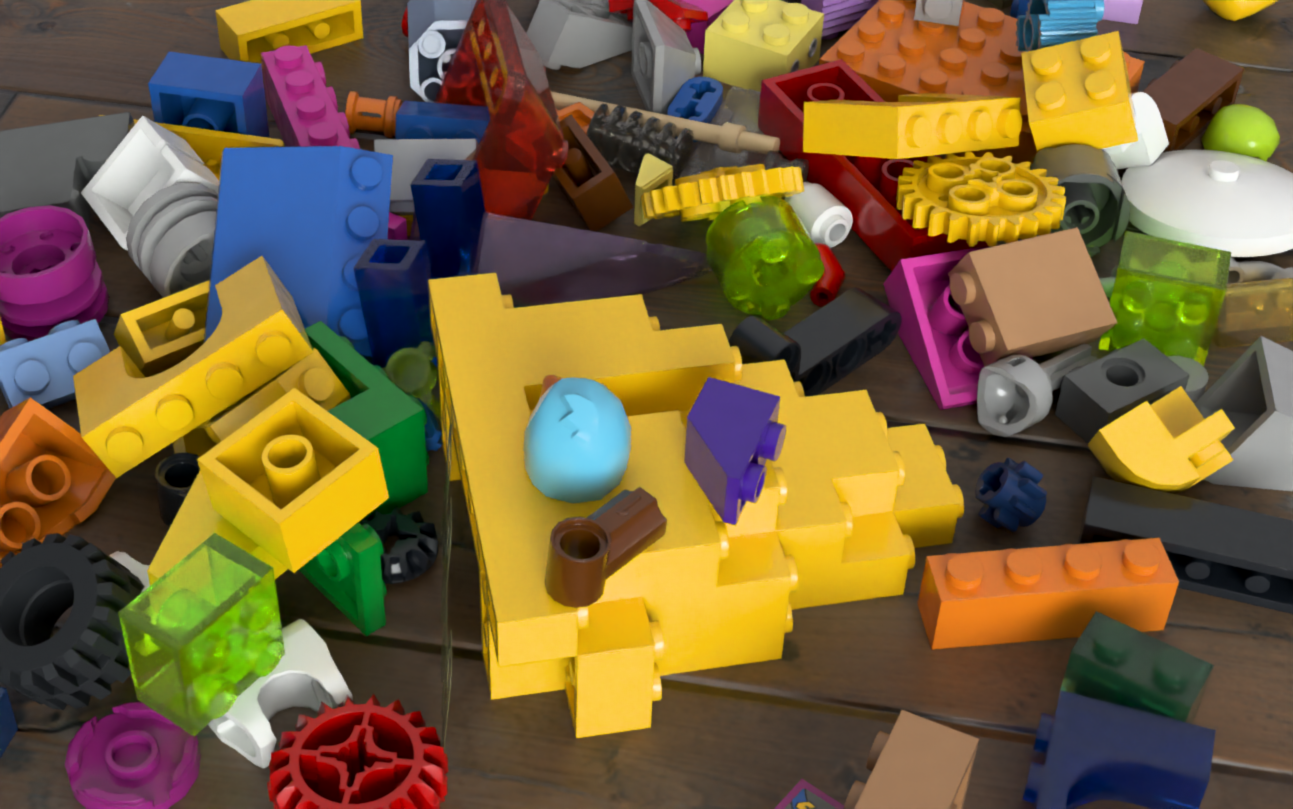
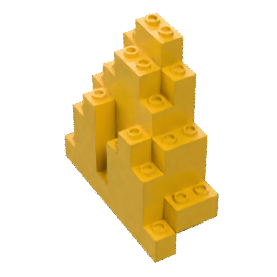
(708, 594)

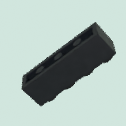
(1208, 543)

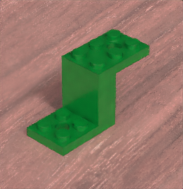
(395, 423)

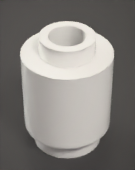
(822, 214)

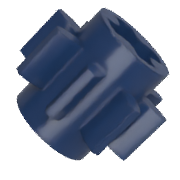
(1010, 494)

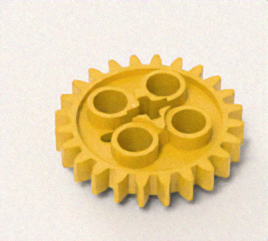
(716, 189)
(980, 198)

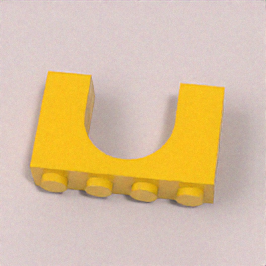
(912, 126)
(136, 416)

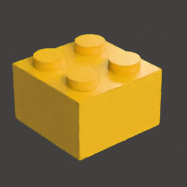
(1079, 94)
(294, 479)

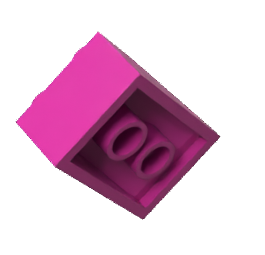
(935, 327)

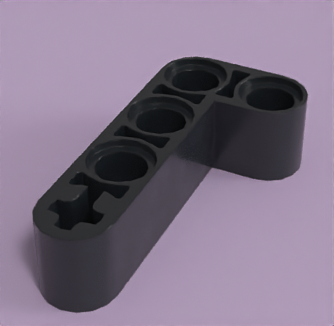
(825, 343)

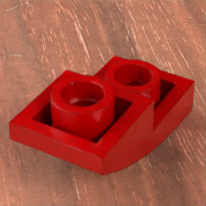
(678, 11)

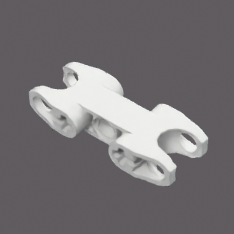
(299, 680)

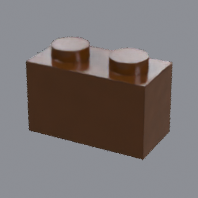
(589, 180)

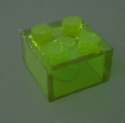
(1167, 295)
(203, 633)

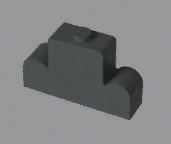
(57, 161)

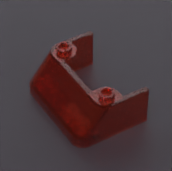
(524, 137)

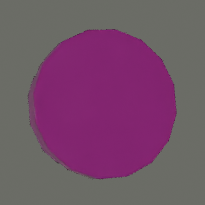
(132, 760)

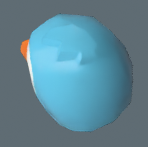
(576, 440)

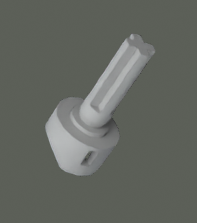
(1021, 389)

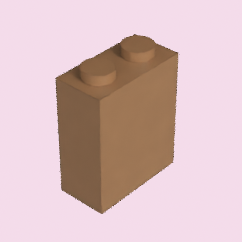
(1031, 296)

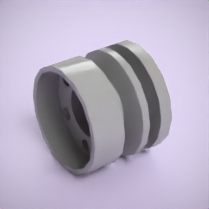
(174, 237)

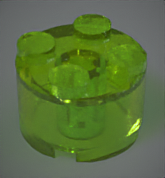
(763, 256)

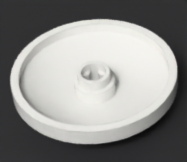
(1213, 201)

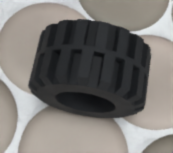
(89, 647)

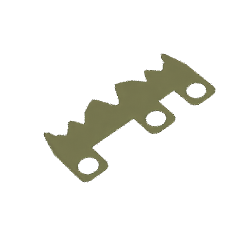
(445, 562)

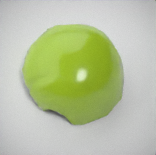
(1242, 131)

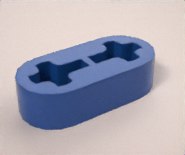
(697, 100)

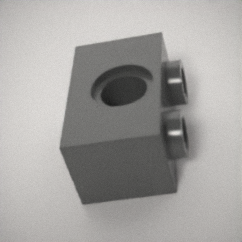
(1115, 385)

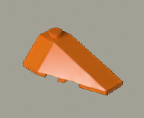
(45, 476)

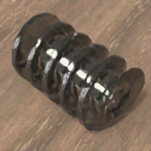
(627, 140)

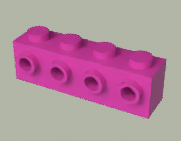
(301, 101)

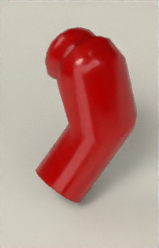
(829, 284)

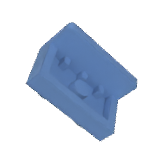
(47, 364)

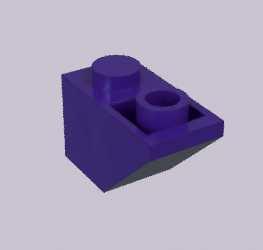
(729, 442)

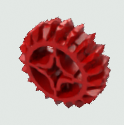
(359, 760)

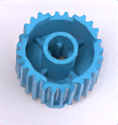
(1057, 22)

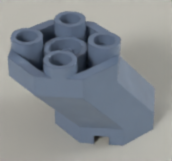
(433, 39)

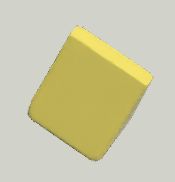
(652, 176)

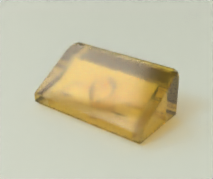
(1255, 311)

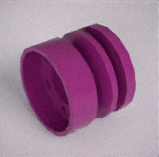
(47, 272)

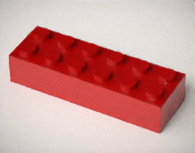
(858, 182)

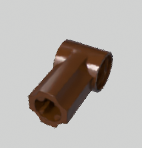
(595, 547)

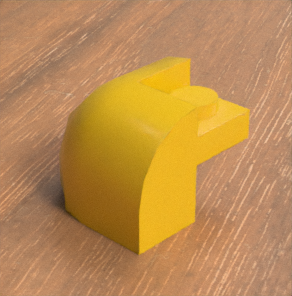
(1163, 444)

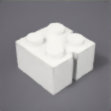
(137, 169)

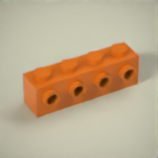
(1044, 592)

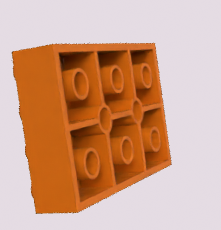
(926, 57)

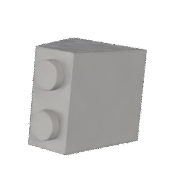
(1259, 404)

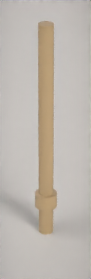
(728, 137)

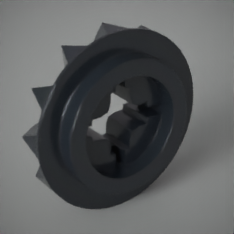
(412, 552)

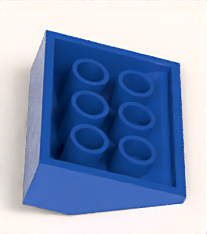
(309, 219)

